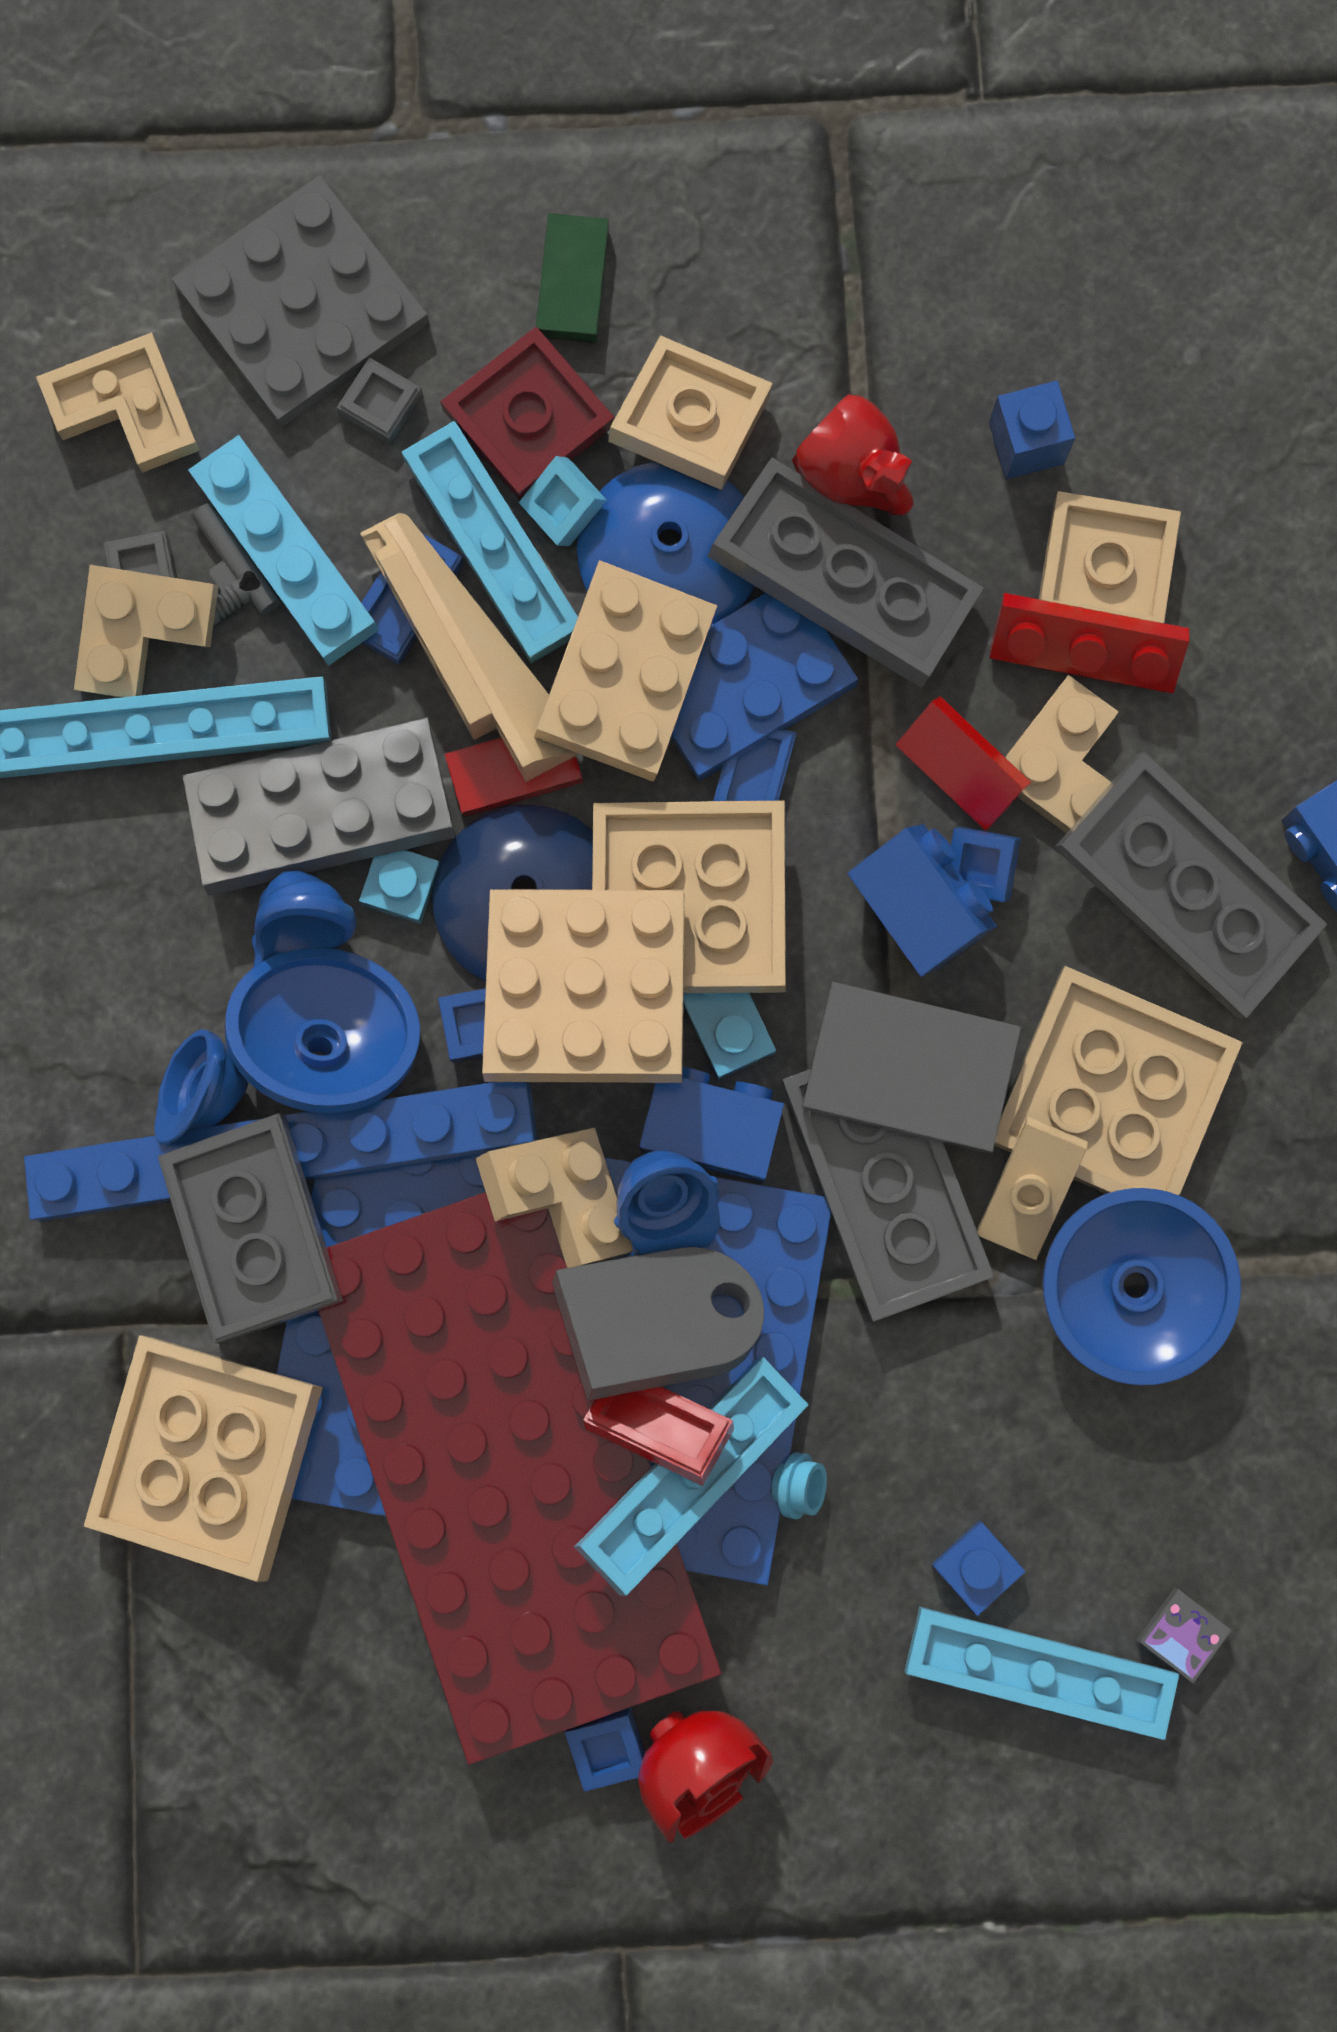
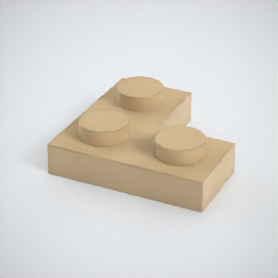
(124, 385)
(125, 612)
(1053, 754)
(570, 1181)

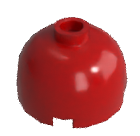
(697, 1769)

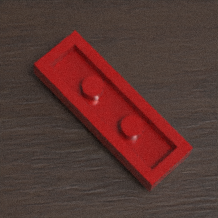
(1089, 643)

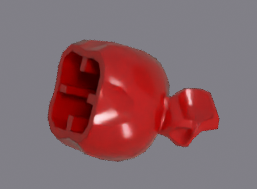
(856, 458)

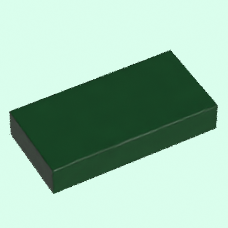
(572, 277)

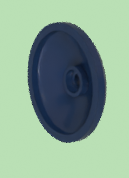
(497, 854)

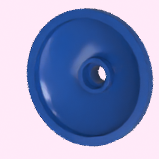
(660, 499)
(326, 1005)
(1187, 1294)

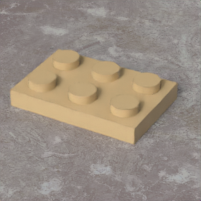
(626, 671)

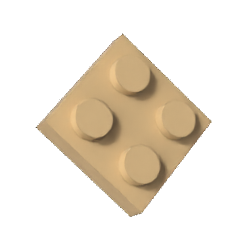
(690, 412)
(1110, 556)

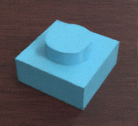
(562, 501)
(400, 884)

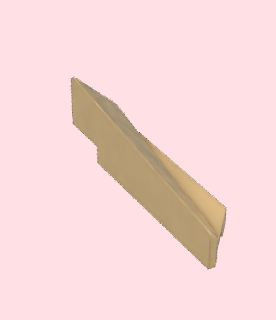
(464, 646)

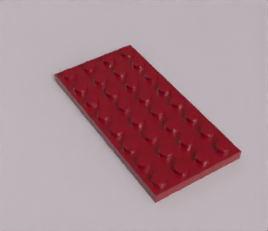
(494, 1479)

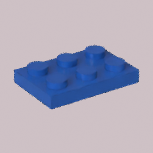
(753, 678)

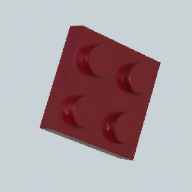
(527, 411)

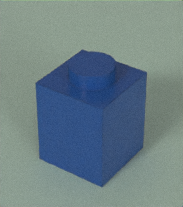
(1031, 429)

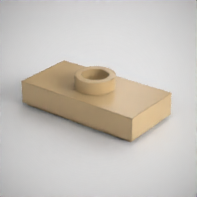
(1032, 1188)

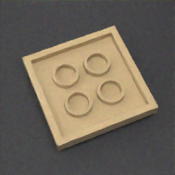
(731, 876)
(584, 986)
(1123, 1081)
(203, 1458)

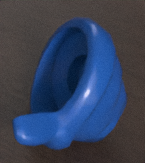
(300, 914)

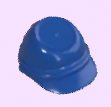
(197, 1087)
(667, 1203)

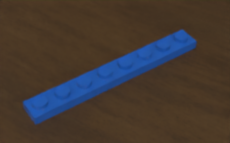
(327, 1145)

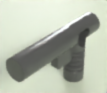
(234, 568)

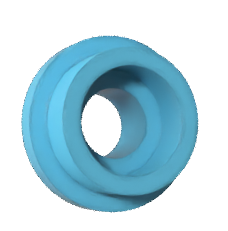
(799, 1486)

